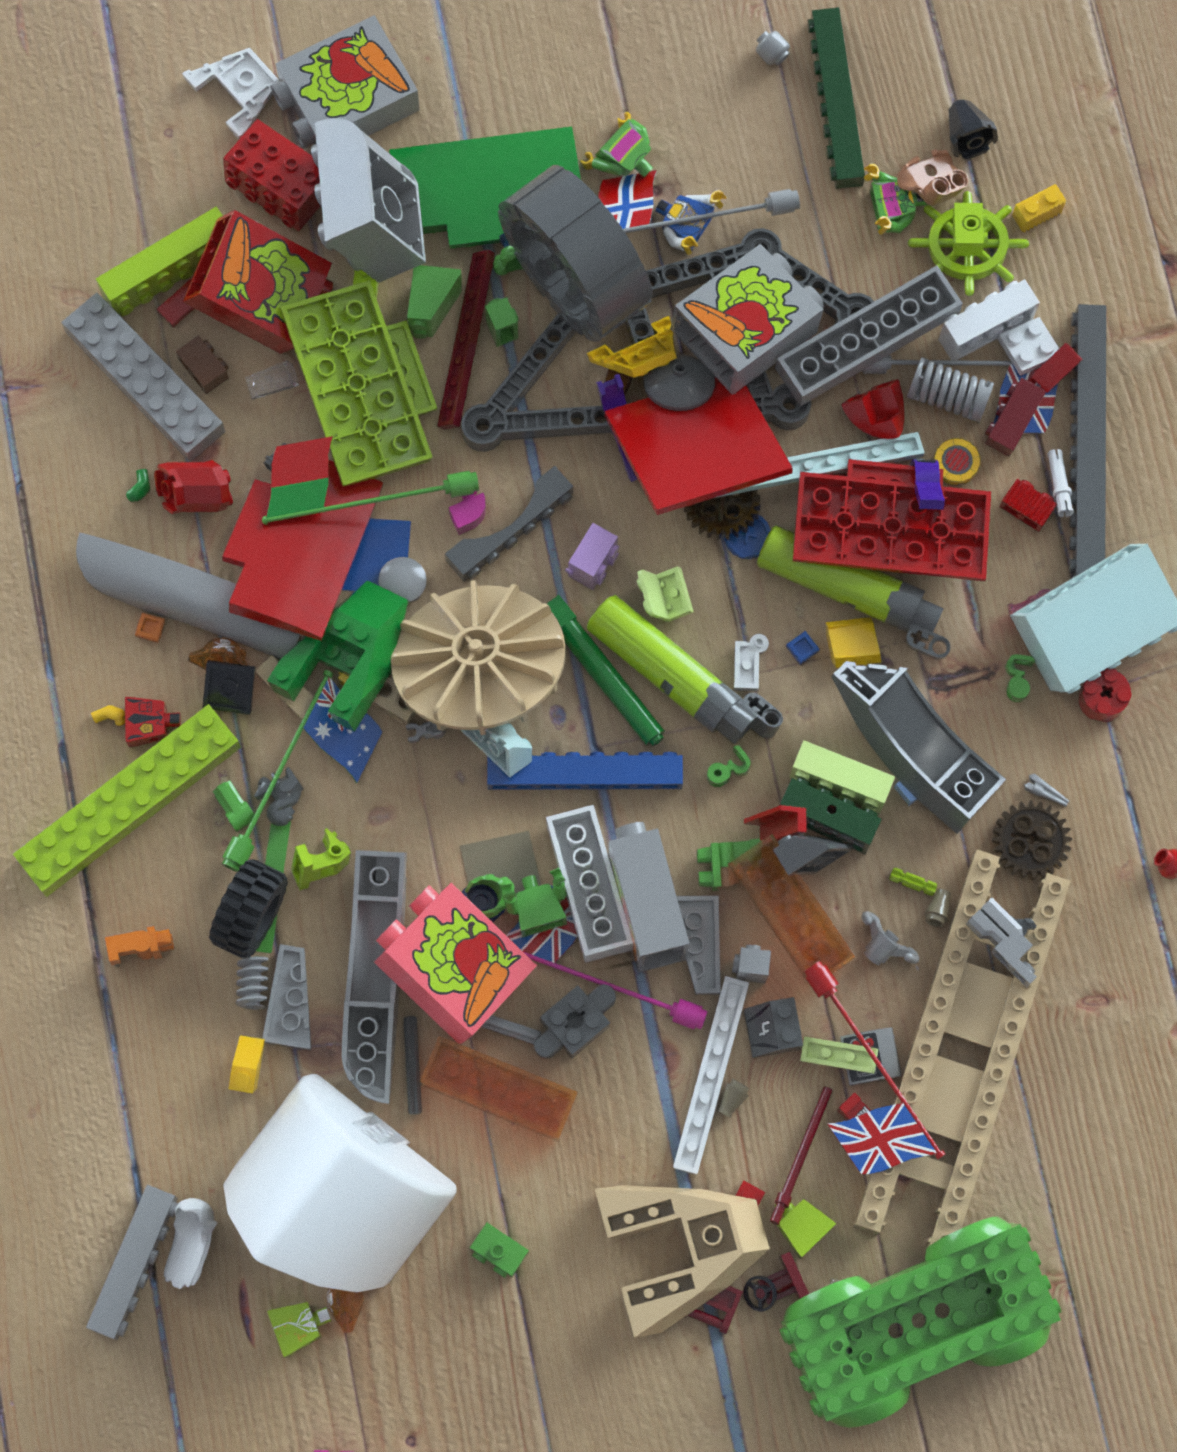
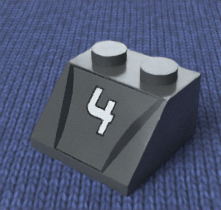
(773, 1027)

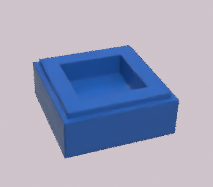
(802, 647)

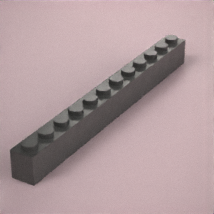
(1089, 438)

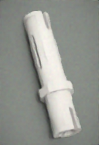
(1061, 492)

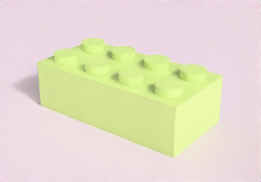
(842, 776)

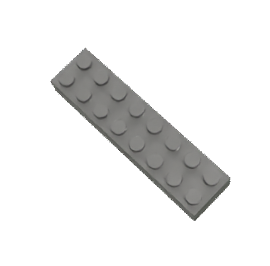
(868, 335)
(143, 377)

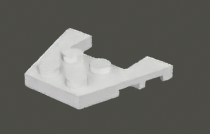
(245, 80)

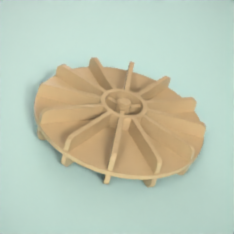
(478, 657)

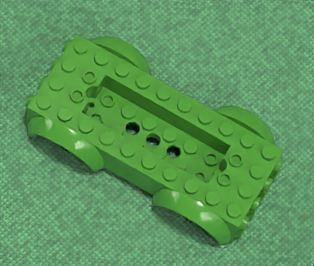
(994, 1318)

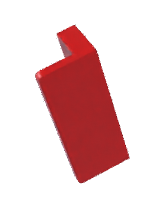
(779, 821)

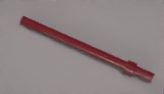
(784, 1197)

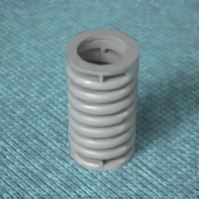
(950, 390)

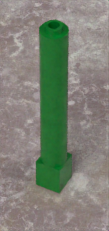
(606, 675)

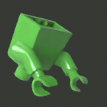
(537, 905)

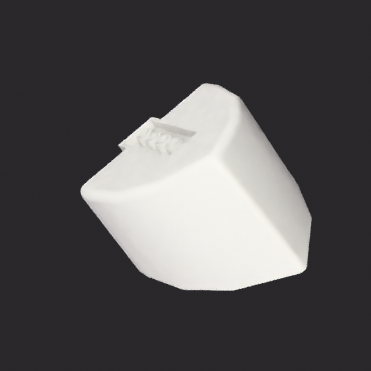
(333, 1192)

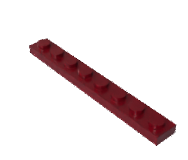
(466, 340)

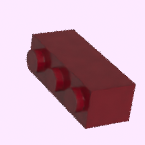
(1014, 416)

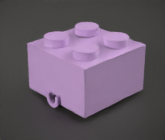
(593, 556)

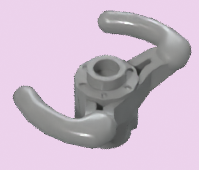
(885, 943)

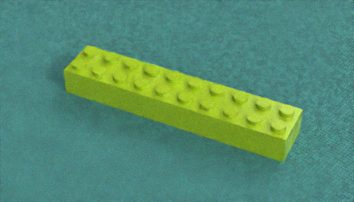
(127, 800)

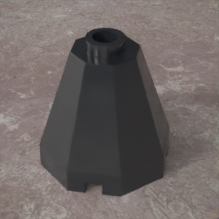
(970, 130)

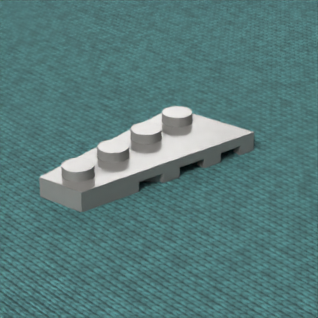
(703, 955)
(288, 1006)

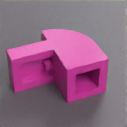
(468, 513)

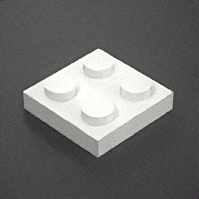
(1028, 345)

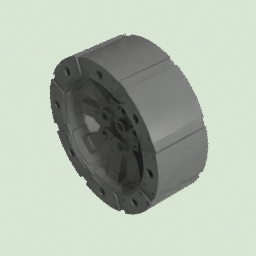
(575, 253)

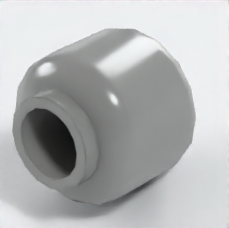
(772, 48)

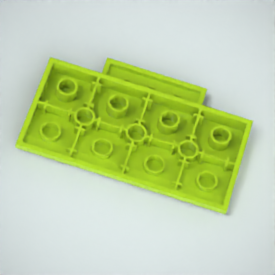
(362, 382)

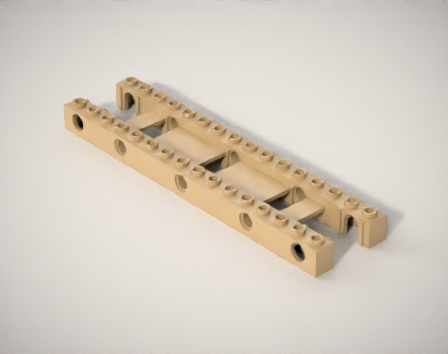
(980, 1009)

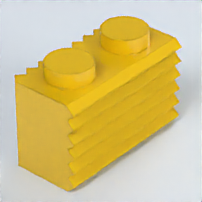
(1039, 208)

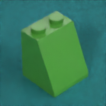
(431, 298)

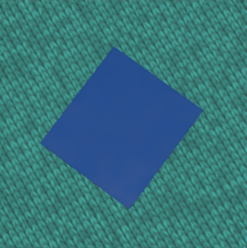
(380, 544)

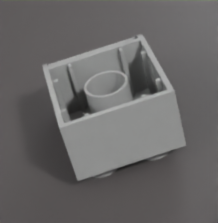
(366, 202)

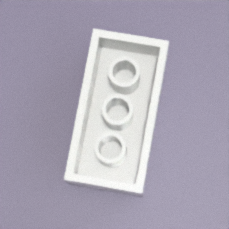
(986, 320)

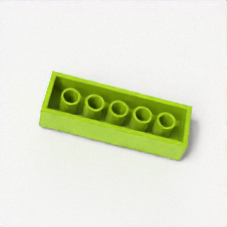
(157, 266)

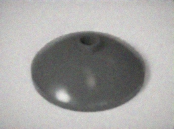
(680, 384)

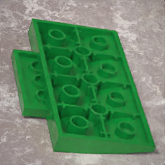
(470, 177)

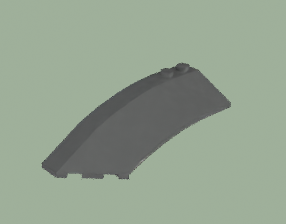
(916, 742)

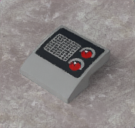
(884, 1041)

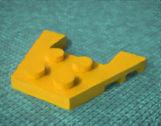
(642, 356)

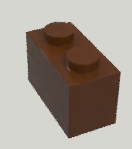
(202, 364)

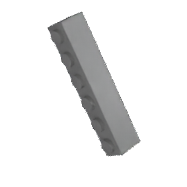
(132, 1262)

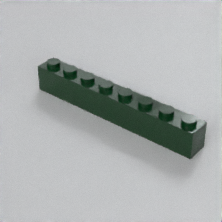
(837, 98)

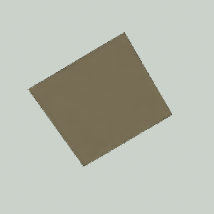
(503, 857)

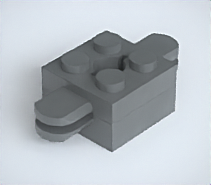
(575, 1021)

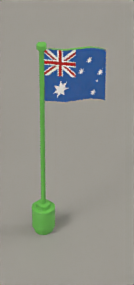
(340, 743)

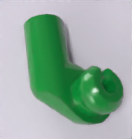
(141, 488)

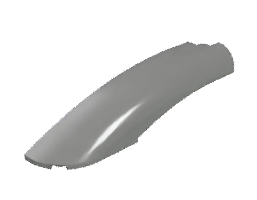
(174, 592)
(371, 994)

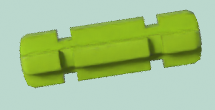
(913, 881)

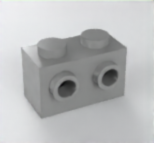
(752, 964)

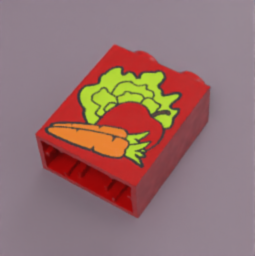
(252, 274)

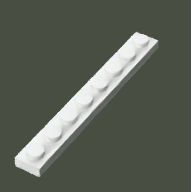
(711, 1075)

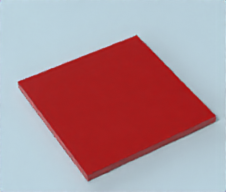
(698, 450)

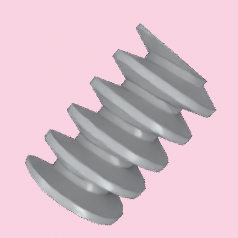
(251, 983)

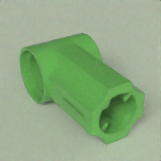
(237, 810)

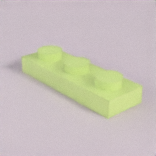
(837, 1055)

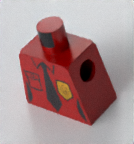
(147, 721)

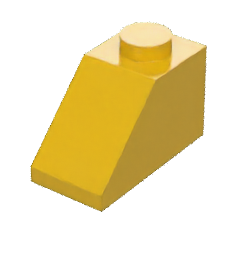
(246, 1064)

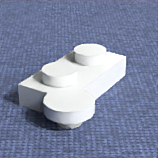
(747, 662)

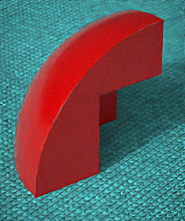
(878, 411)

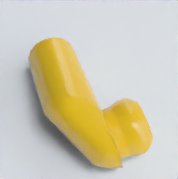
(111, 712)

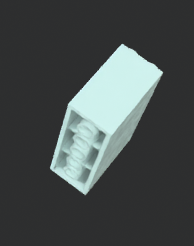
(1098, 618)

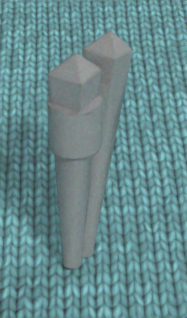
(1042, 789)

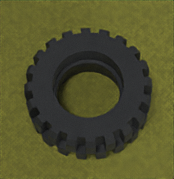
(248, 908)

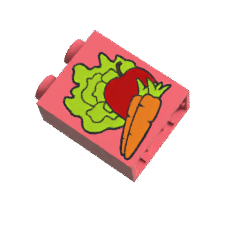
(452, 961)

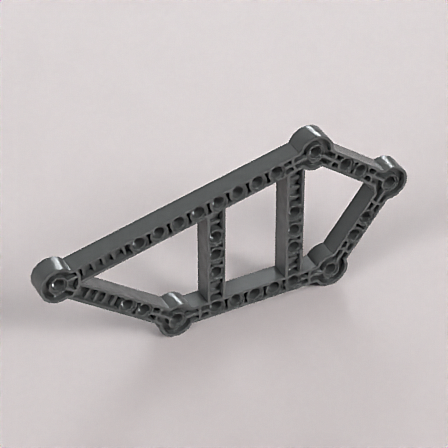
(511, 425)

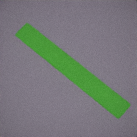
(276, 859)

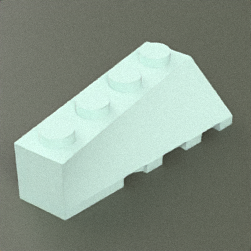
(503, 747)

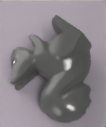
(286, 795)

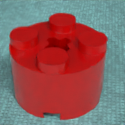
(1105, 708)

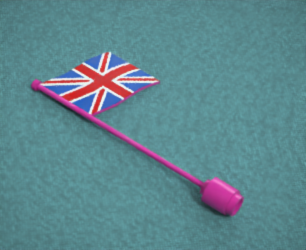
(552, 944)

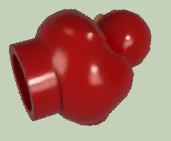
(1167, 863)

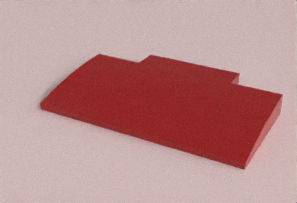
(877, 524)
(297, 563)

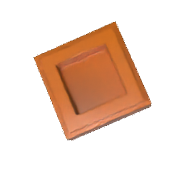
(150, 627)

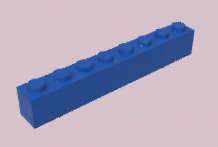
(592, 772)

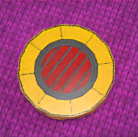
(958, 459)

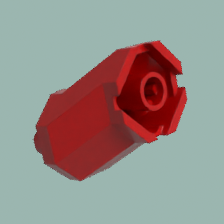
(193, 486)

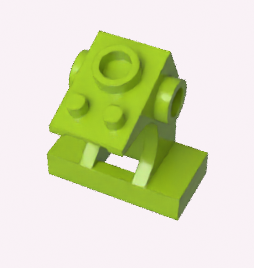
(312, 867)

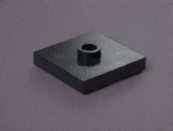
(229, 687)

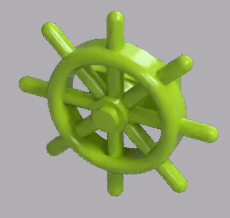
(970, 228)

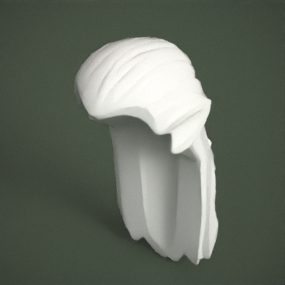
(191, 1242)

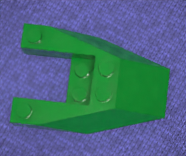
(355, 643)

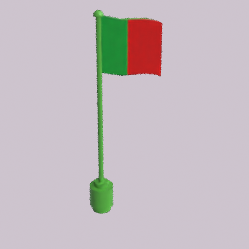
(301, 482)

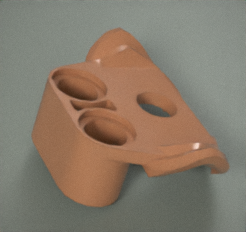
(937, 189)

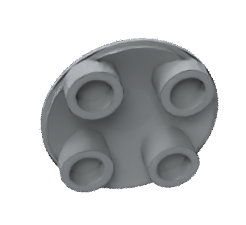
(403, 578)

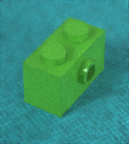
(501, 321)
(498, 1250)

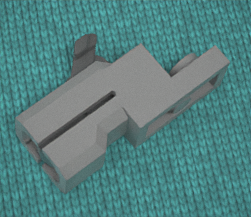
(1008, 936)

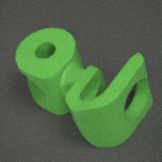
(1017, 686)
(719, 774)

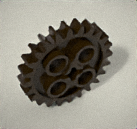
(744, 505)
(1035, 818)

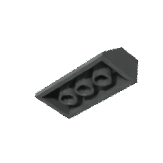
(809, 853)

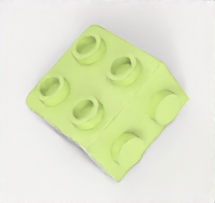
(665, 594)

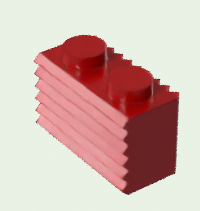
(1028, 504)

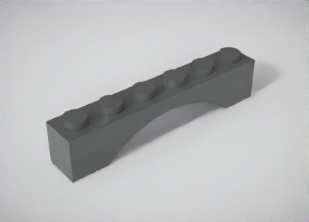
(472, 554)

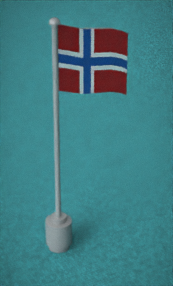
(631, 202)

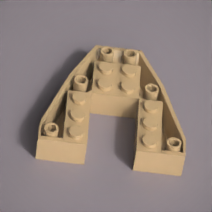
(721, 1234)

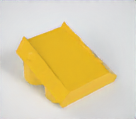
(853, 642)

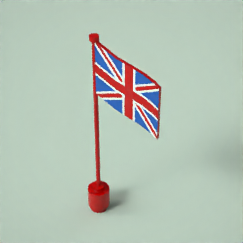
(886, 1133)

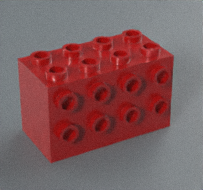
(273, 174)

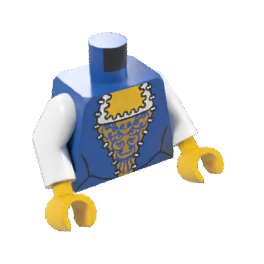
(686, 234)

